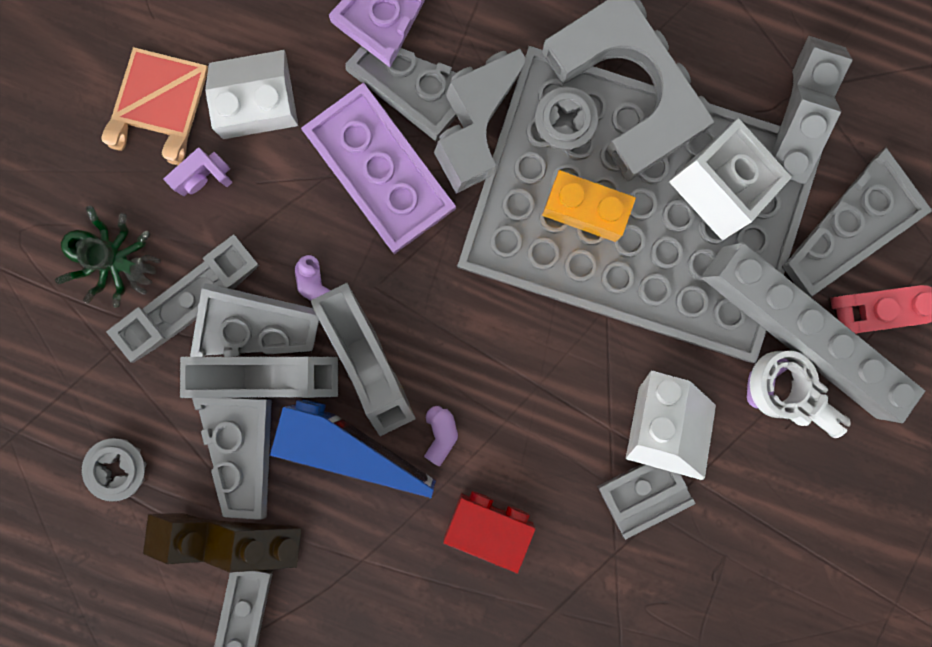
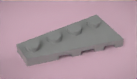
(861, 222)

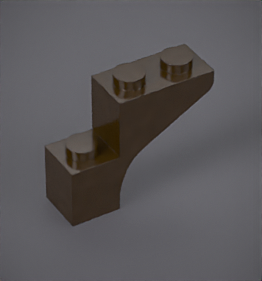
(223, 544)

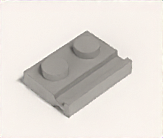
(644, 498)

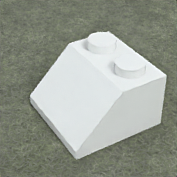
(250, 95)
(731, 180)
(671, 426)

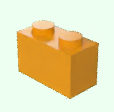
(588, 206)

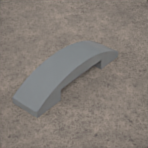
(178, 306)

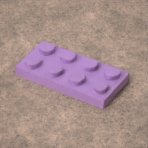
(378, 168)

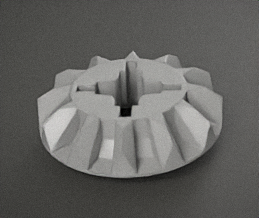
(569, 100)
(98, 476)

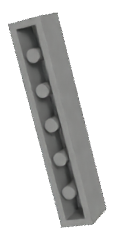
(812, 331)

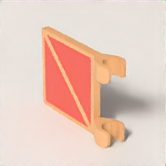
(157, 96)

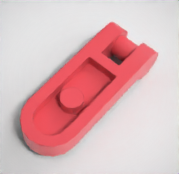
(885, 308)

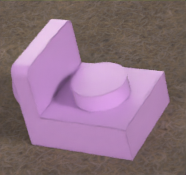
(192, 172)

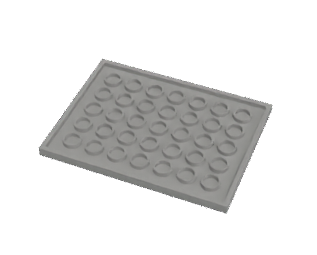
(658, 263)

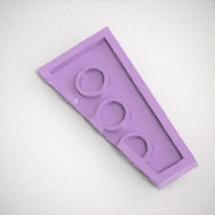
(377, 24)

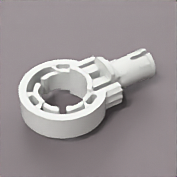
(804, 401)

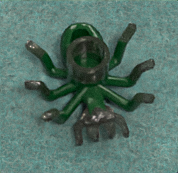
(104, 256)

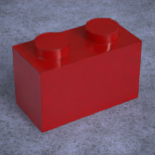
(489, 531)

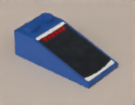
(330, 443)

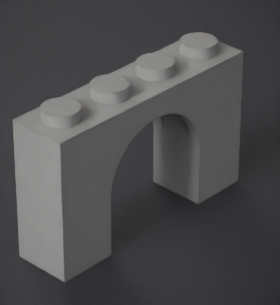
(623, 32)

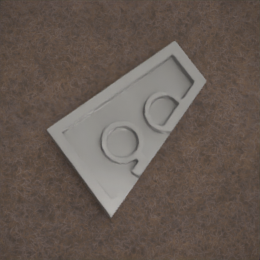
(409, 86)
(245, 323)
(239, 449)

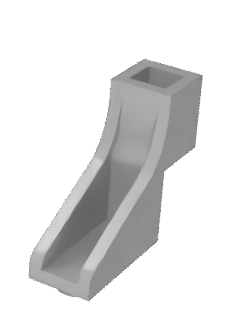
(475, 99)
(811, 107)
(363, 359)
(258, 377)

